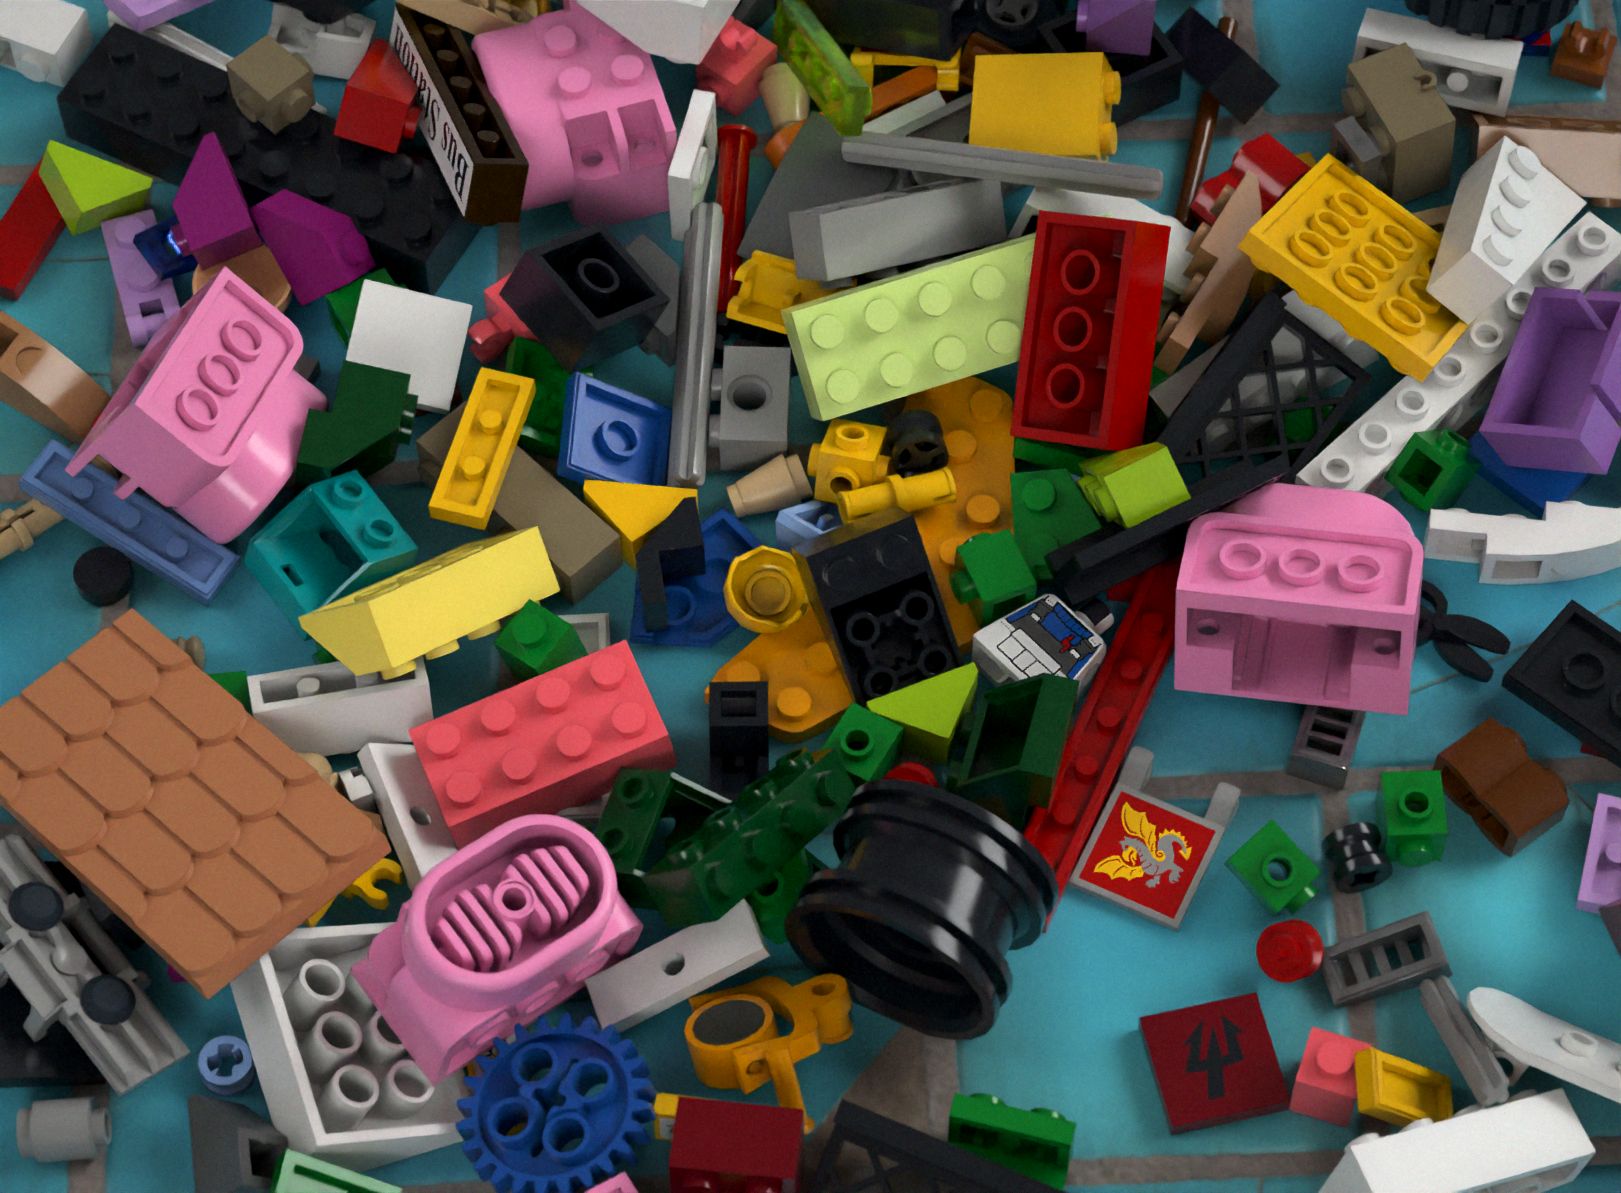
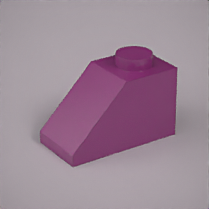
(213, 209)
(311, 244)

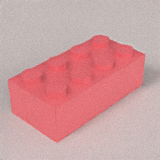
(543, 743)

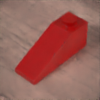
(379, 101)

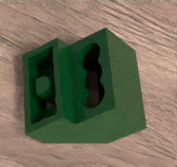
(364, 429)
(1015, 746)
(632, 815)

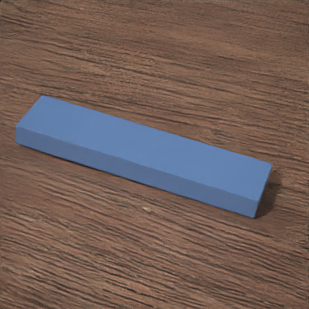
(131, 525)

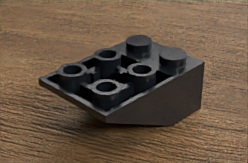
(878, 604)

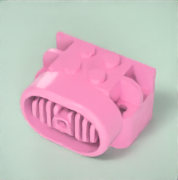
(582, 114)
(210, 411)
(1300, 600)
(497, 940)

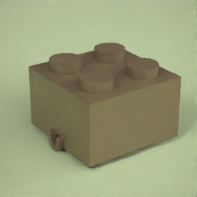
(1408, 119)

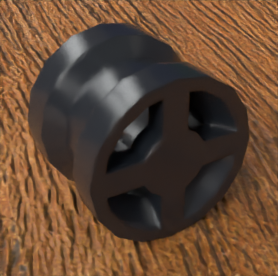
(916, 443)
(1357, 857)

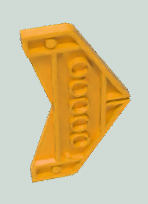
(800, 670)

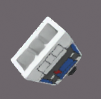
(1044, 639)

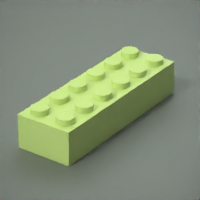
(912, 329)

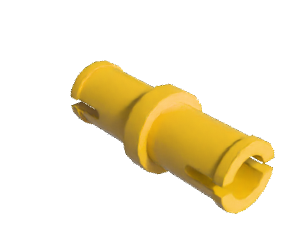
(908, 493)

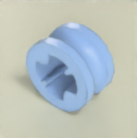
(211, 1058)

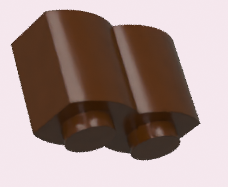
(1501, 786)

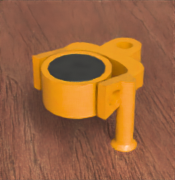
(738, 1040)

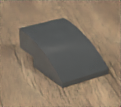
(808, 178)

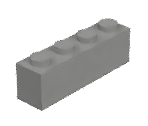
(896, 229)

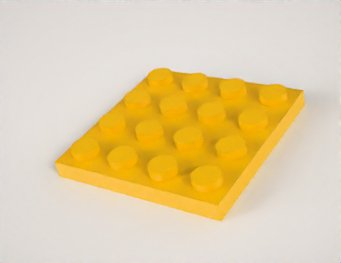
(1360, 264)

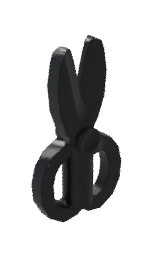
(1453, 632)

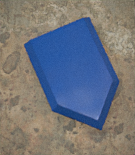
(697, 603)

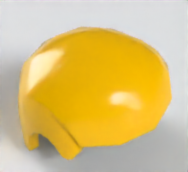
(765, 590)

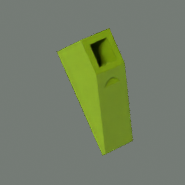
(1132, 484)

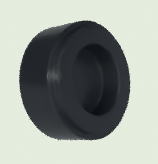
(103, 576)

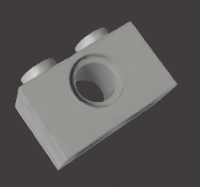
(751, 379)

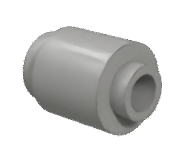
(63, 1129)

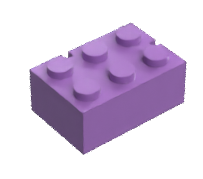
(1560, 385)

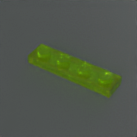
(821, 67)

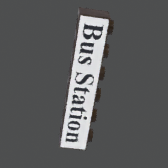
(461, 119)

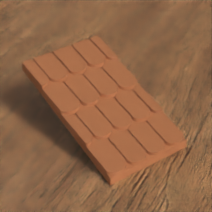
(177, 803)

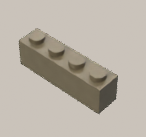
(575, 538)

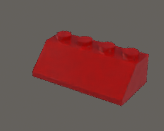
(1090, 330)

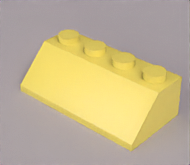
(434, 604)

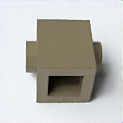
(271, 84)

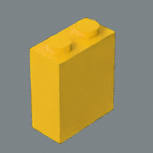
(1046, 104)

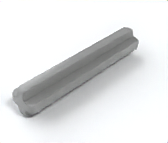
(1464, 1041)

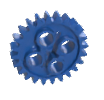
(556, 1108)

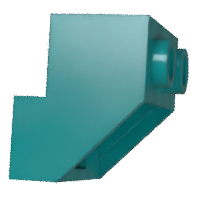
(315, 573)

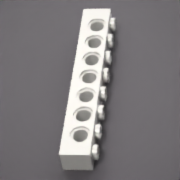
(1467, 376)

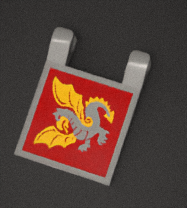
(1150, 852)

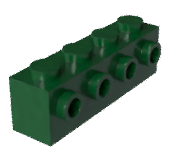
(750, 838)

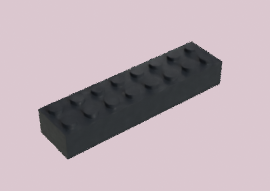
(158, 103)

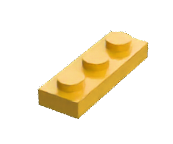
(482, 448)

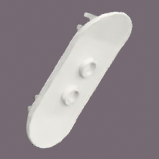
(1546, 1042)

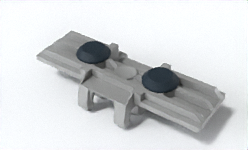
(54, 973)

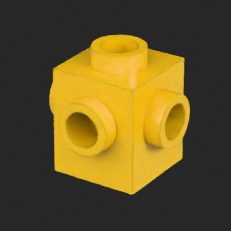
(848, 459)

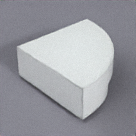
(357, 789)

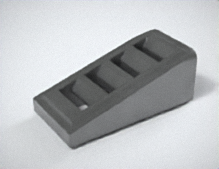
(1320, 765)
(1398, 935)

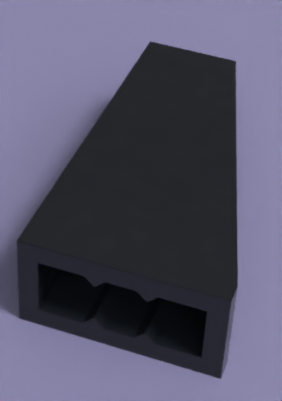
(900, 26)

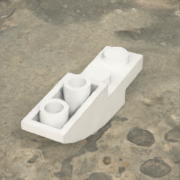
(1517, 550)

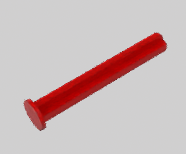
(732, 185)

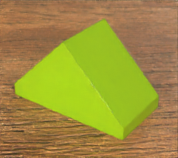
(90, 187)
(931, 712)

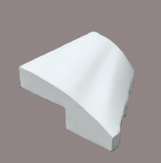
(328, 49)

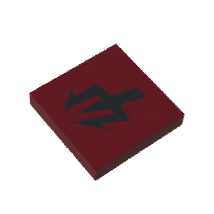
(1213, 1063)

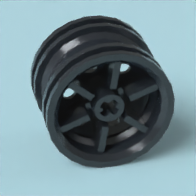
(923, 907)

